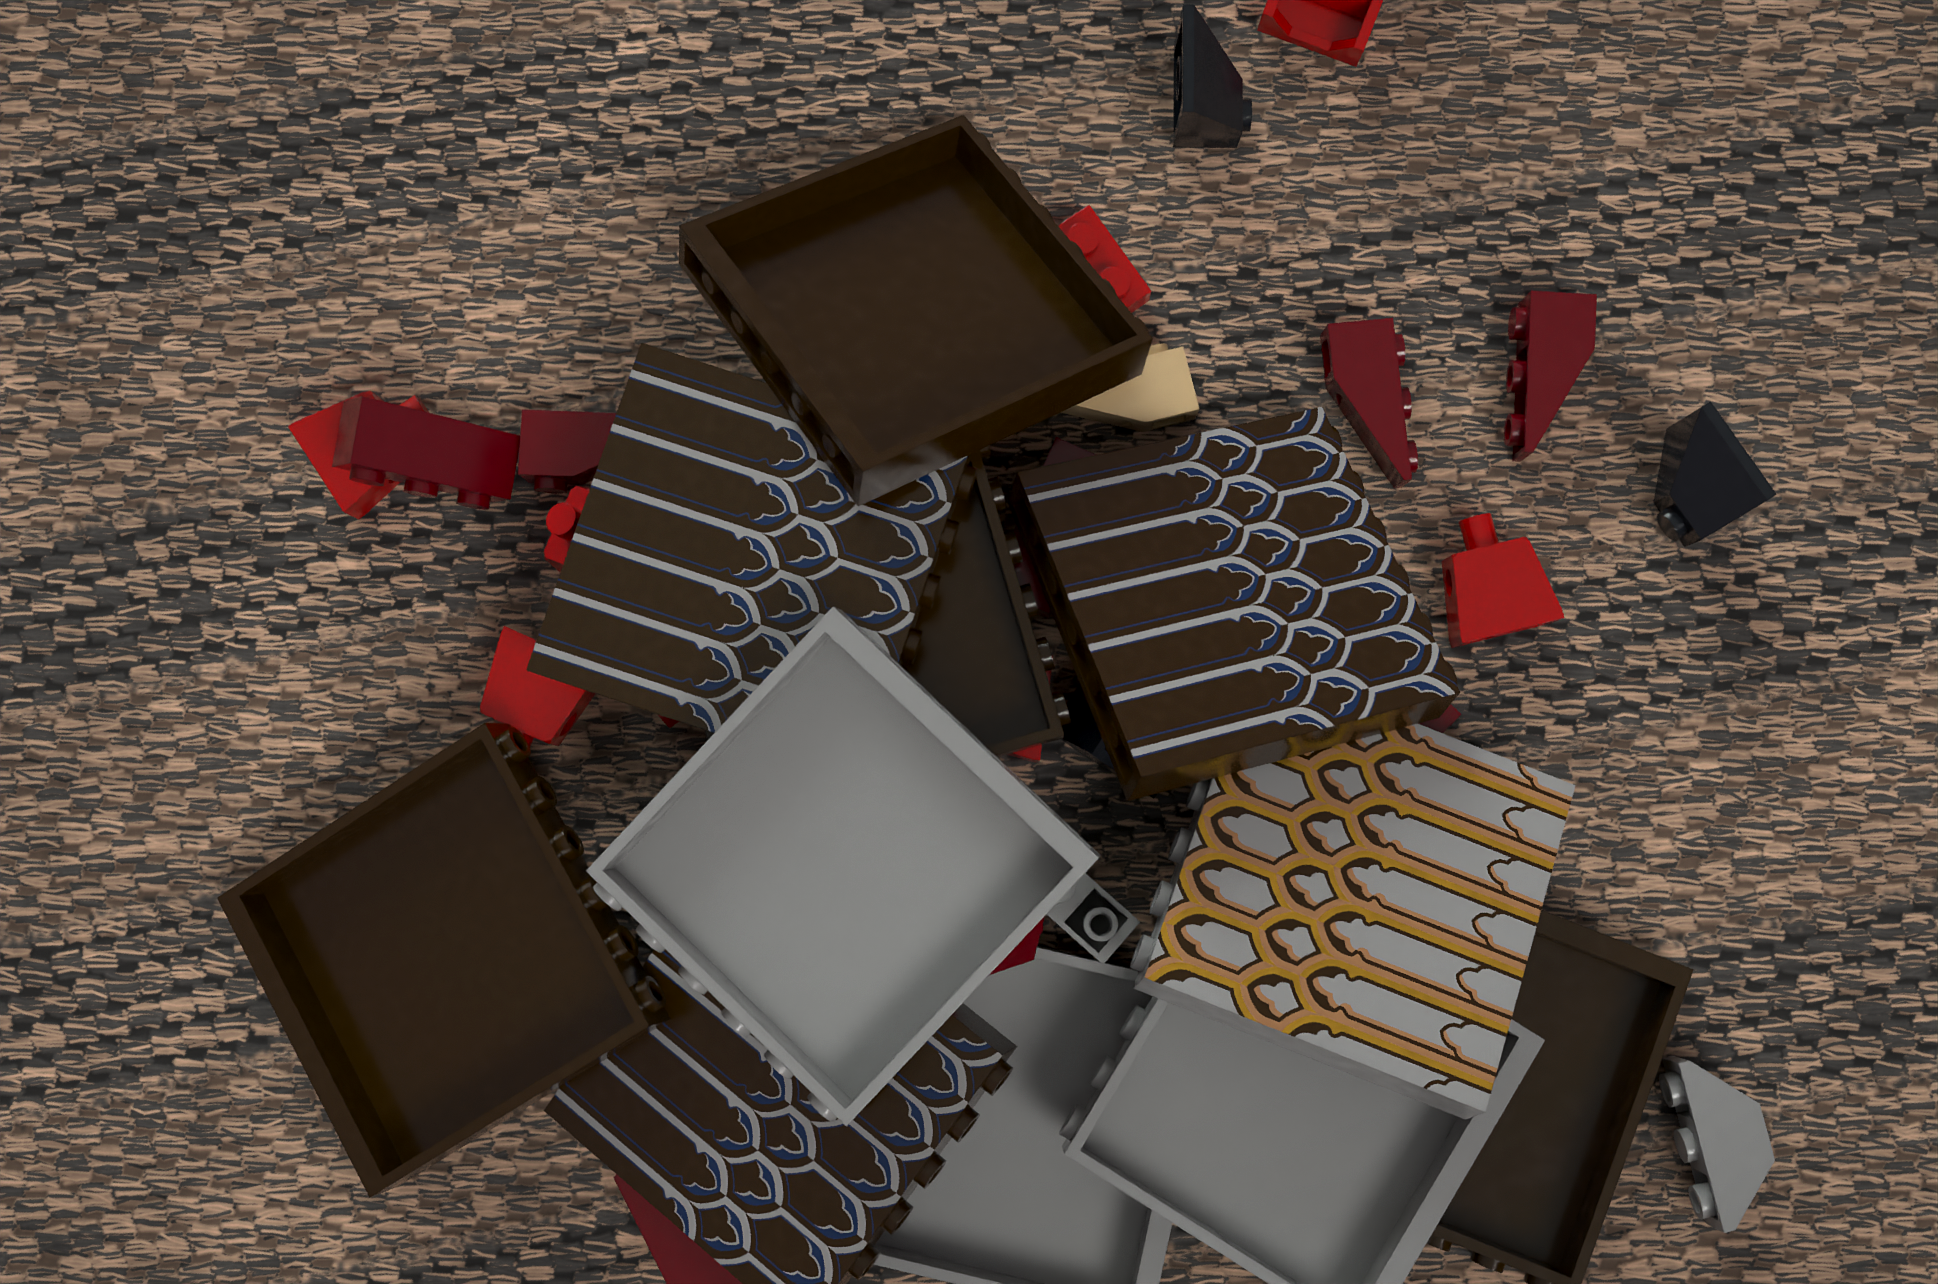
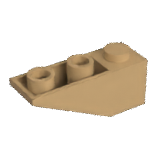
(1149, 401)

